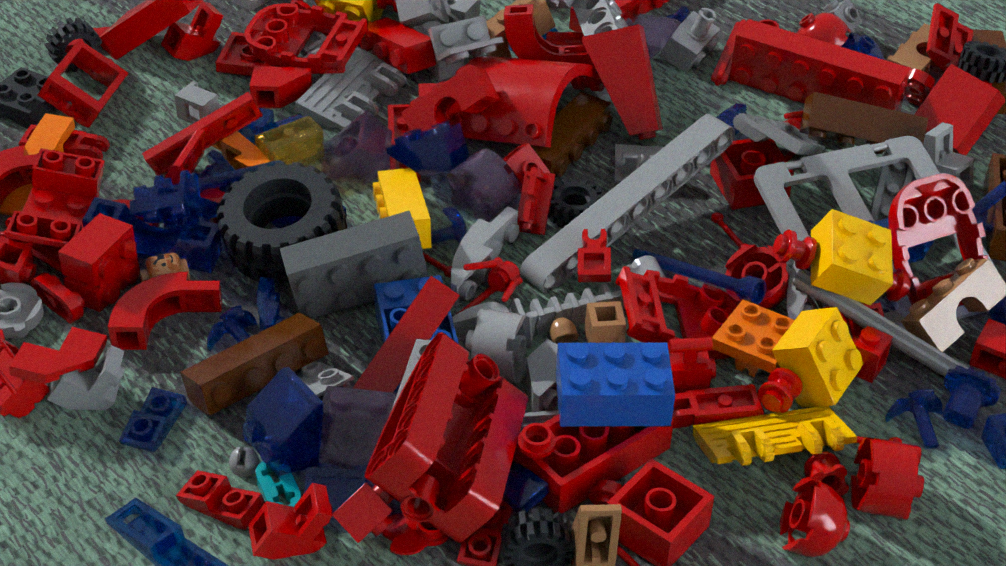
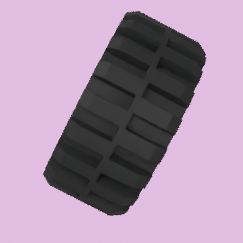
(271, 195)

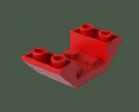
(58, 198)

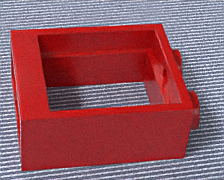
(83, 107)

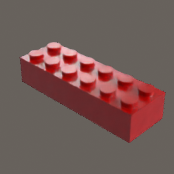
(801, 65)

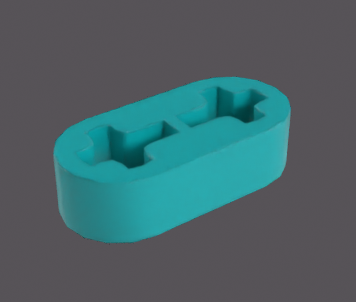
(271, 490)

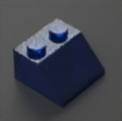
(285, 424)

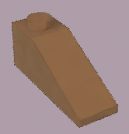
(596, 535)

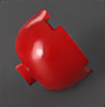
(824, 27)
(761, 264)
(819, 514)

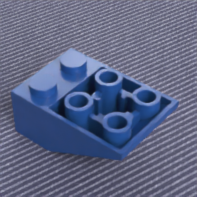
(394, 299)

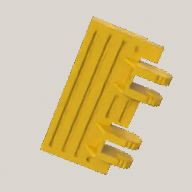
(773, 435)

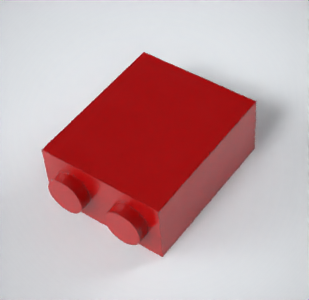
(963, 103)

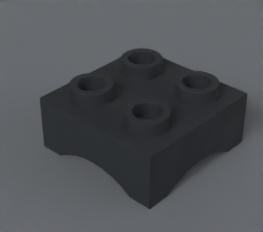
(20, 98)

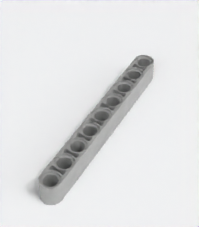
(629, 200)

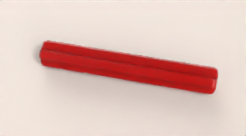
(723, 68)

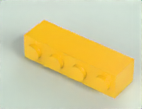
(400, 192)

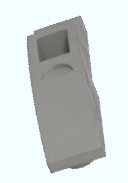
(481, 244)

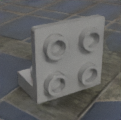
(461, 38)

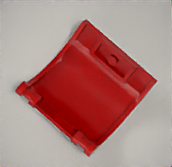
(527, 101)

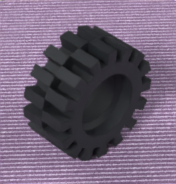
(67, 33)
(984, 61)
(568, 193)
(537, 539)

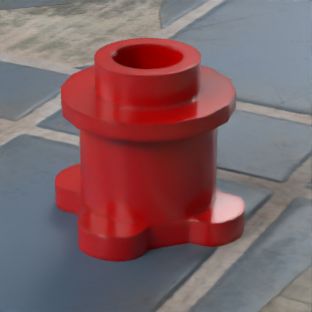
(827, 469)

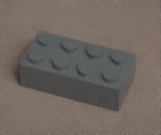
(345, 265)

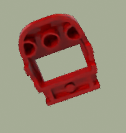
(283, 29)
(928, 211)
(698, 309)

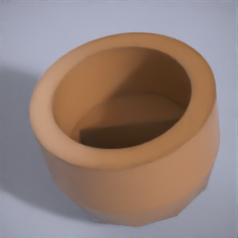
(563, 331)

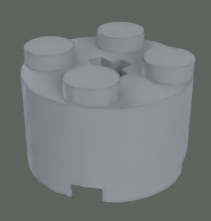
(503, 339)

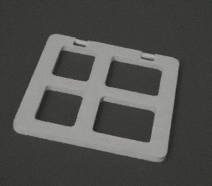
(834, 170)

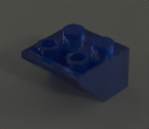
(432, 149)

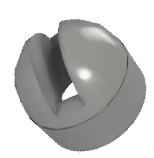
(250, 463)

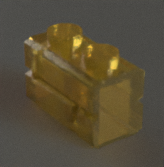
(293, 142)

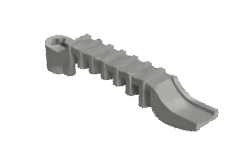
(571, 309)

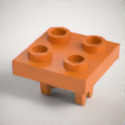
(751, 336)

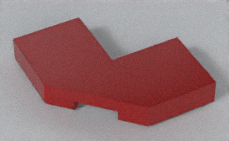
(44, 365)

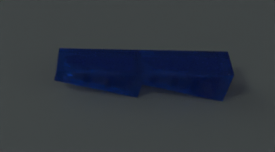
(158, 537)

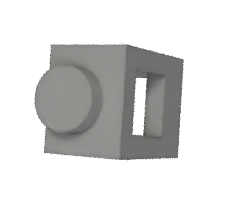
(195, 103)

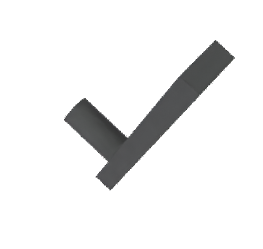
(889, 183)

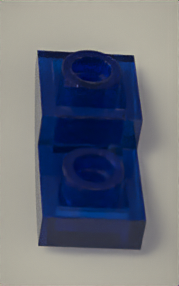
(268, 304)
(154, 421)
(524, 488)

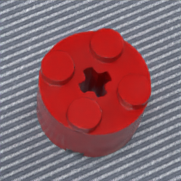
(886, 478)

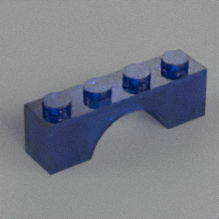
(194, 240)

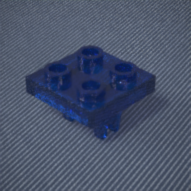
(175, 207)

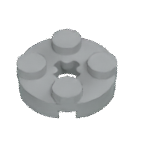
(27, 309)

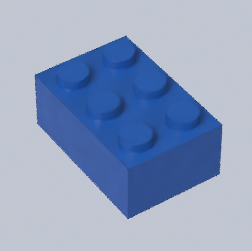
(614, 384)

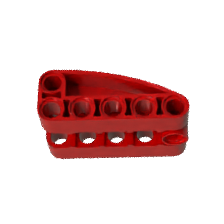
(450, 440)

